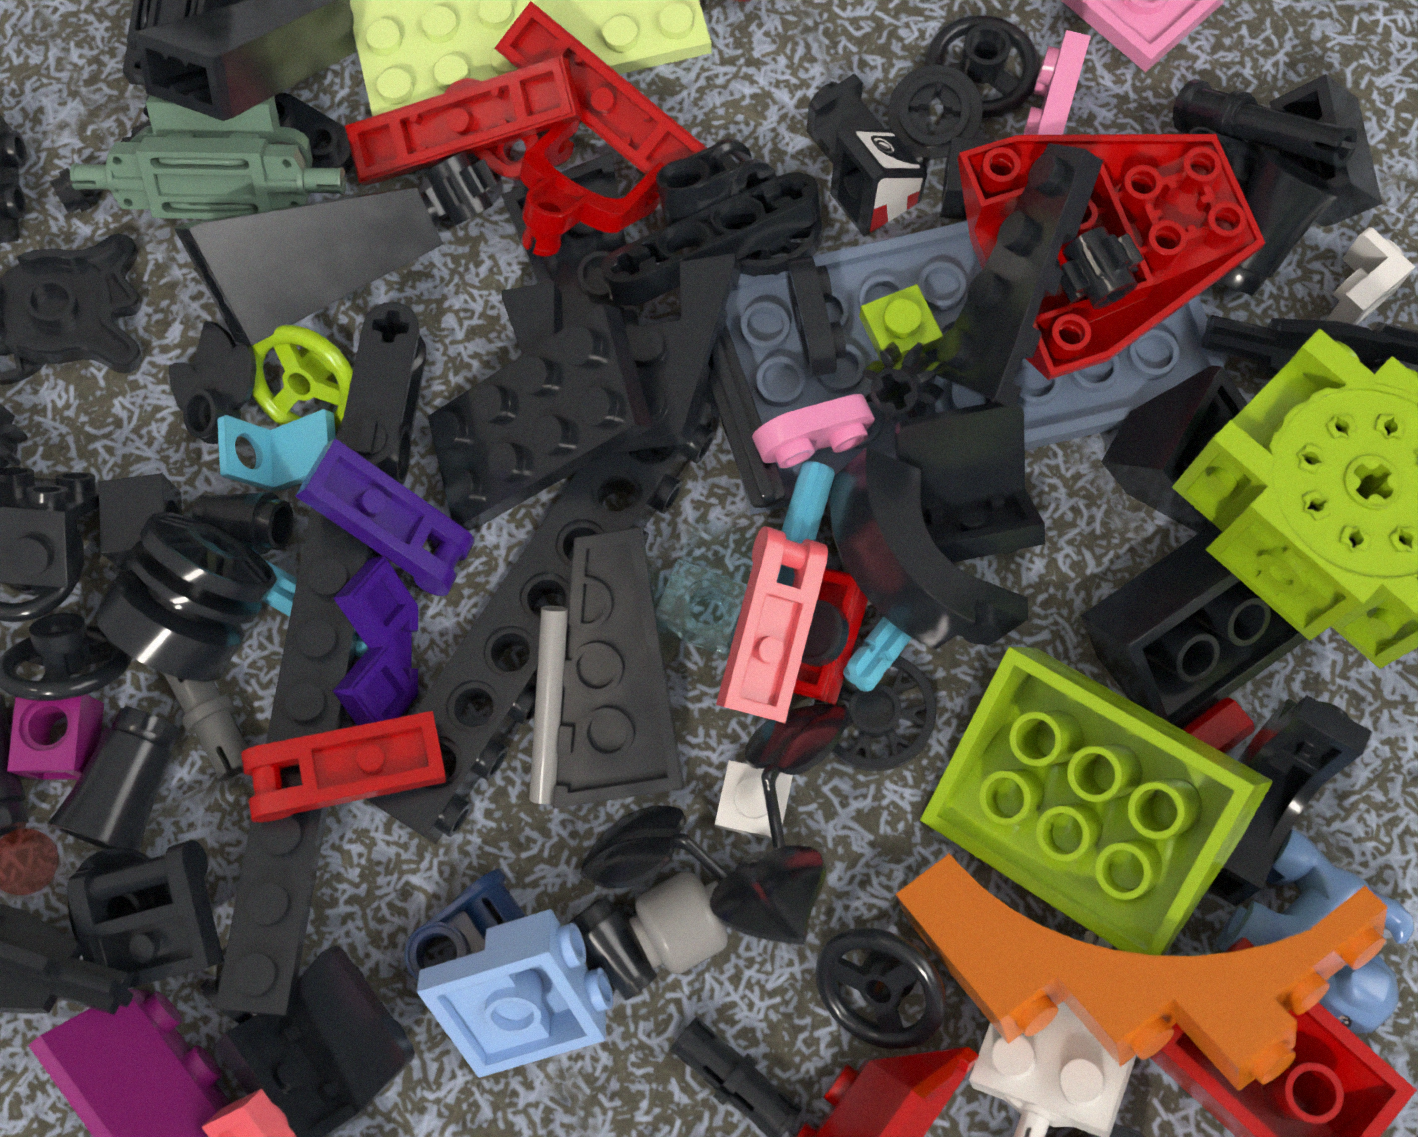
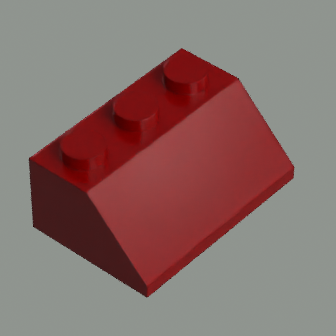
(1326, 1091)

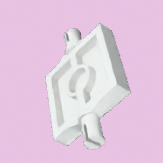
(1055, 1075)

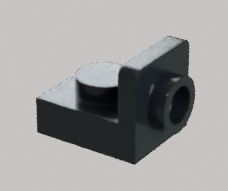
(835, 109)

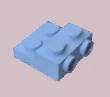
(519, 995)

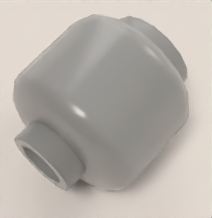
(678, 924)

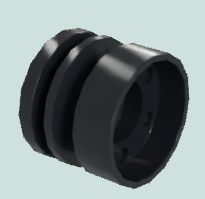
(185, 597)

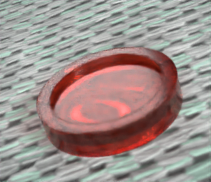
(26, 861)

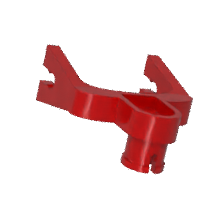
(559, 203)

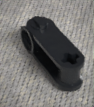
(385, 389)

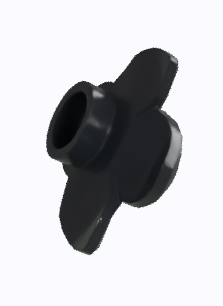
(215, 382)

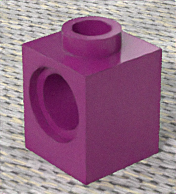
(30, 746)

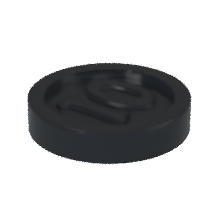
(826, 635)

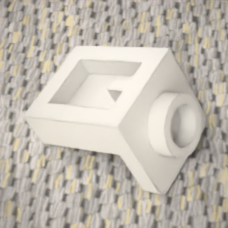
(1377, 276)

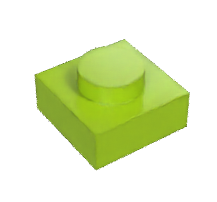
(902, 320)

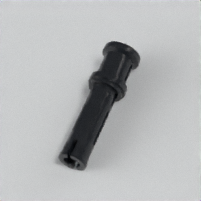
(1243, 119)

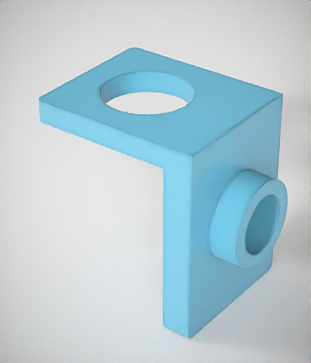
(282, 453)

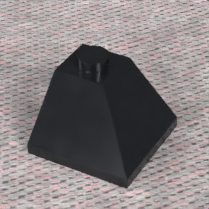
(1167, 436)

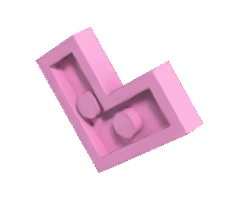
(1057, 84)

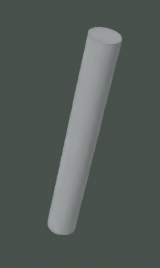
(548, 703)

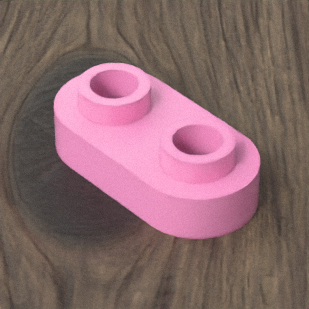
(801, 432)

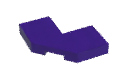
(384, 616)

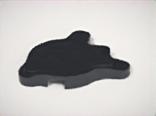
(66, 305)

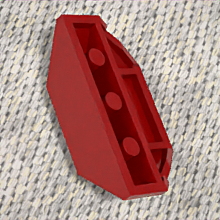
(892, 1094)

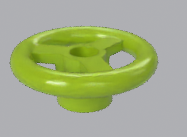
(307, 374)

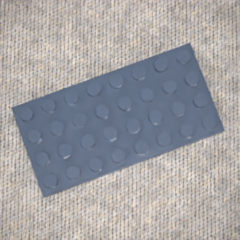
(943, 268)

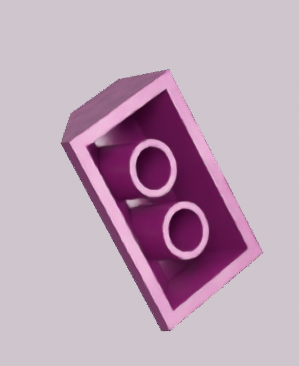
(132, 1071)

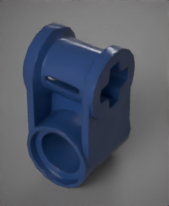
(465, 920)

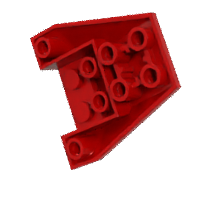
(1162, 190)

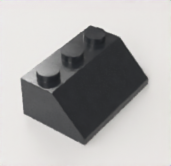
(1186, 633)

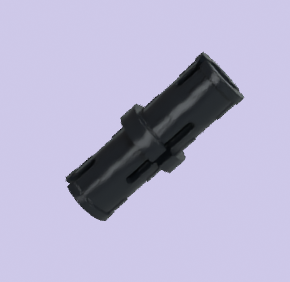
(735, 1079)

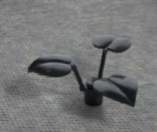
(769, 891)

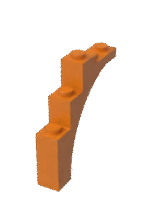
(1128, 1000)

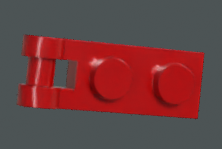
(344, 765)

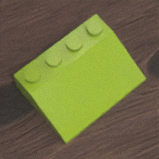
(1093, 802)

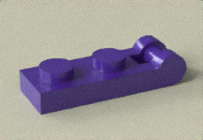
(386, 516)

